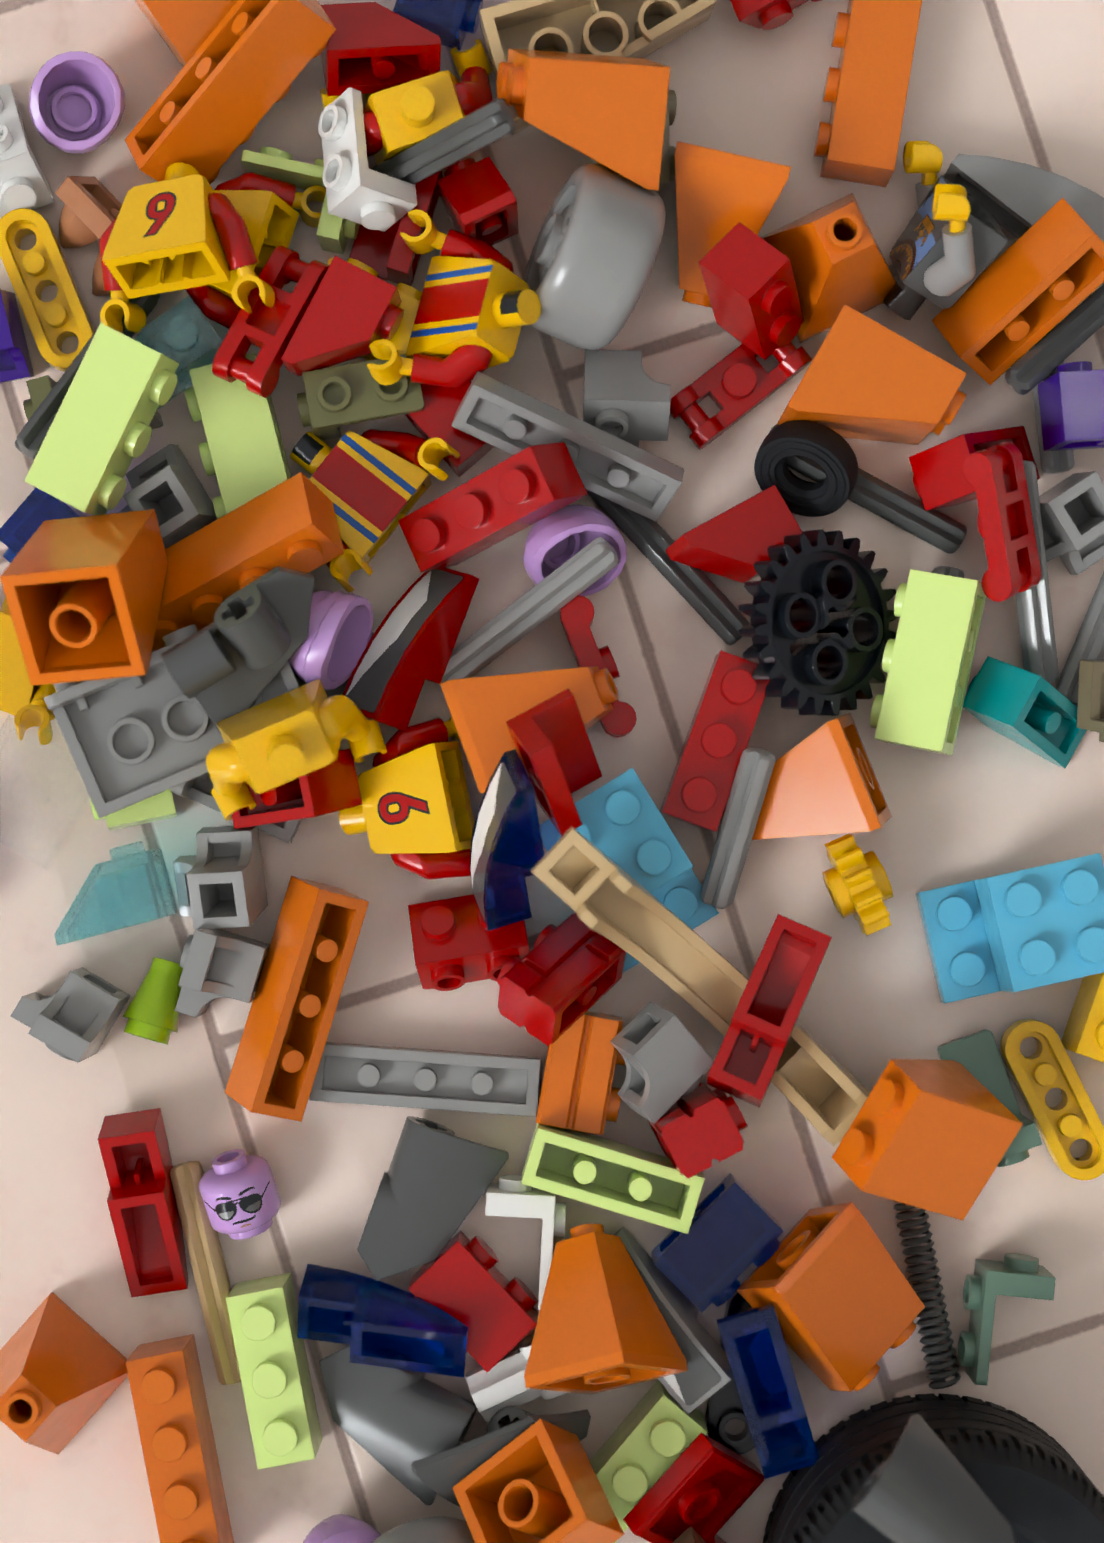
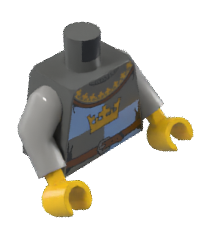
(945, 240)

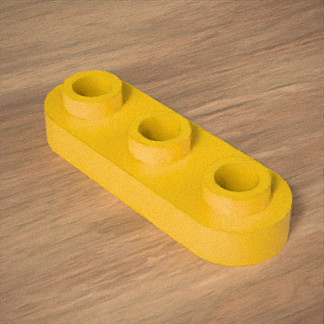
(32, 272)
(1075, 1114)

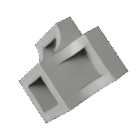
(623, 398)
(174, 491)
(1074, 521)
(223, 880)
(218, 966)
(75, 1017)
(659, 1060)

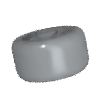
(594, 256)

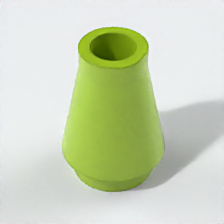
(154, 1004)

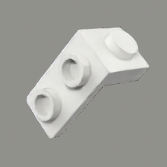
(20, 174)
(350, 186)
(515, 1199)

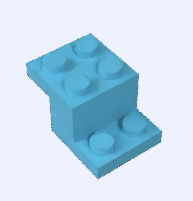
(636, 837)
(1016, 929)

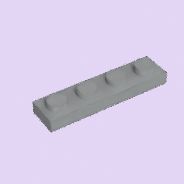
(603, 461)
(427, 1079)

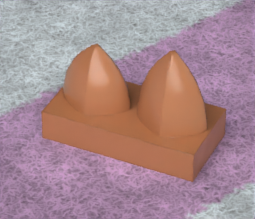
(85, 217)

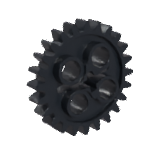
(818, 622)

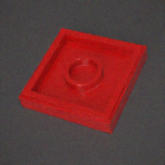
(696, 1491)

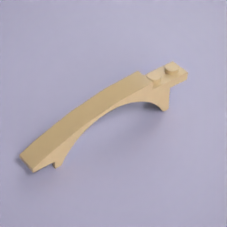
(651, 933)

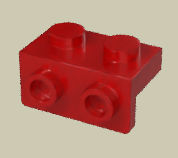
(456, 946)

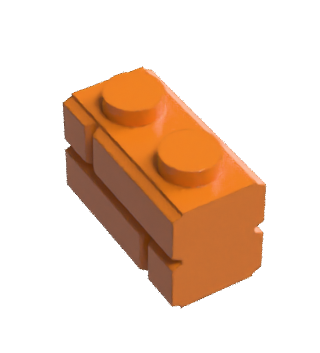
(580, 1076)

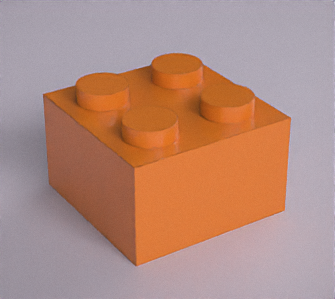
(537, 1493)

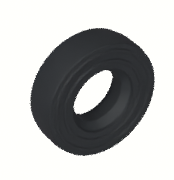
(821, 446)

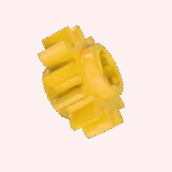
(858, 884)

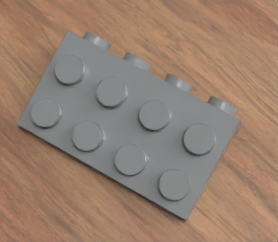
(140, 731)

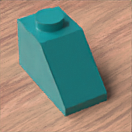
(1025, 710)

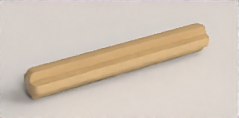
(207, 1267)

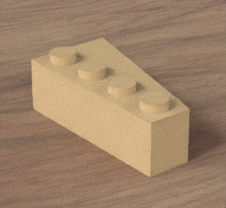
(587, 27)

